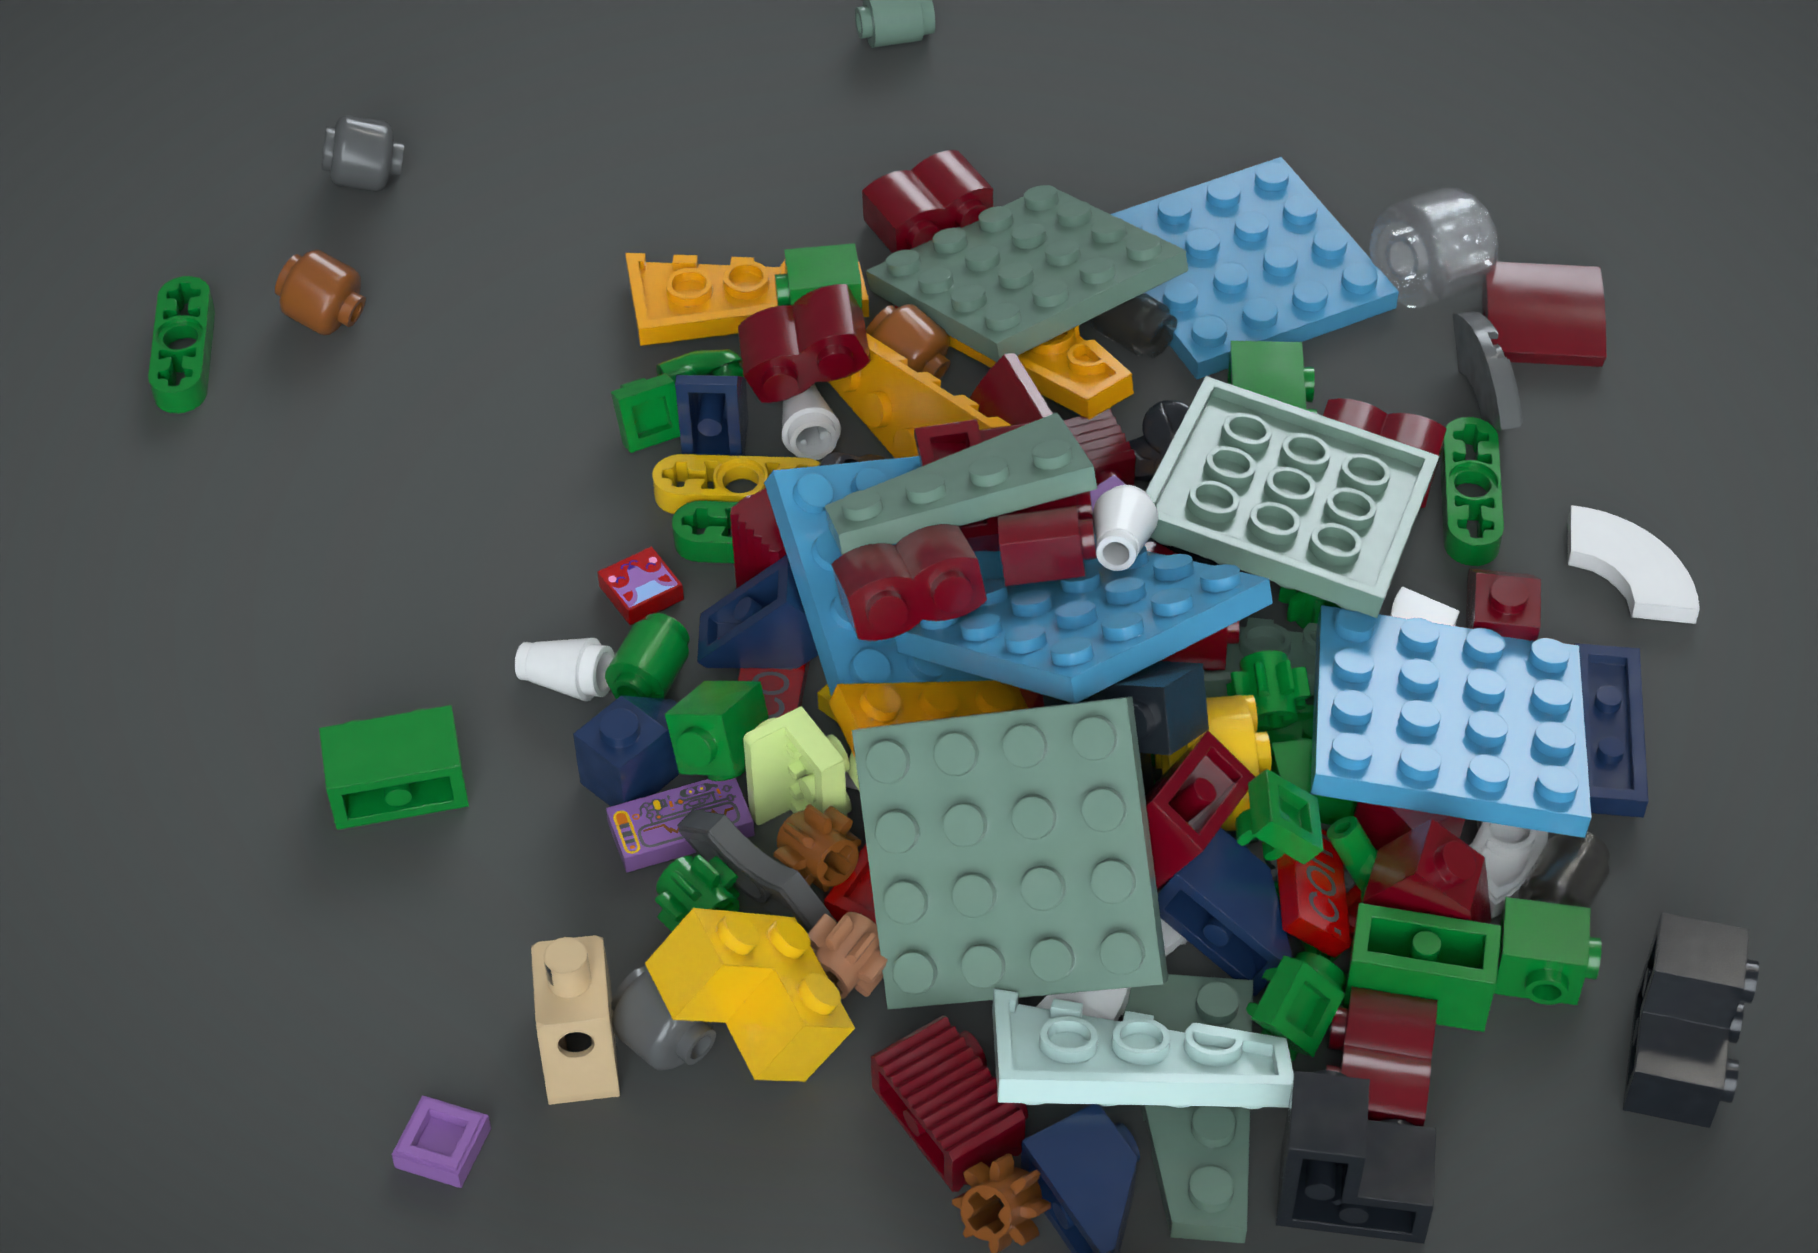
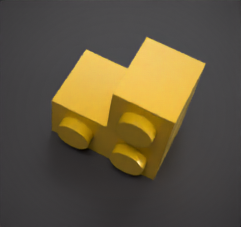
(758, 981)

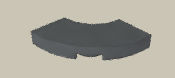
(1487, 370)
(757, 872)

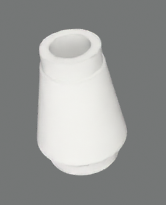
(809, 422)
(1123, 525)
(566, 666)

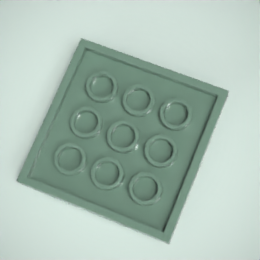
(1027, 271)
(1289, 495)
(1010, 854)

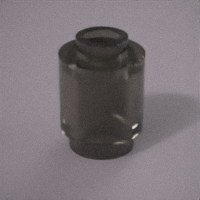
(1138, 325)
(1568, 871)

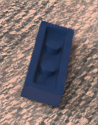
(1614, 729)

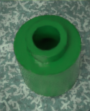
(649, 658)

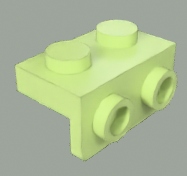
(794, 766)

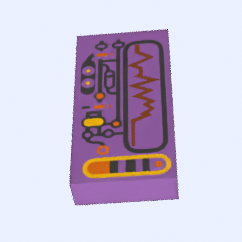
(648, 827)

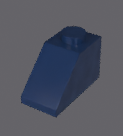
(712, 414)
(758, 625)
(626, 750)
(1228, 910)
(1086, 1177)

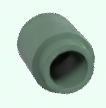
(894, 21)

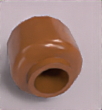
(320, 292)
(914, 337)

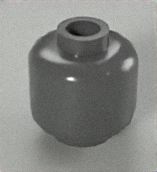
(361, 153)
(649, 1030)

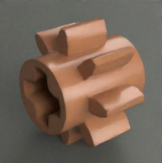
(849, 952)

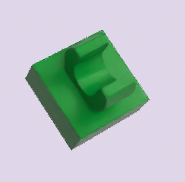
(646, 412)
(1281, 818)
(1297, 1005)

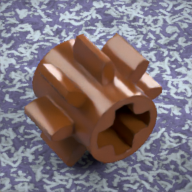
(818, 846)
(983, 1212)

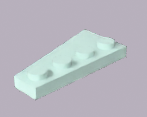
(1136, 1061)

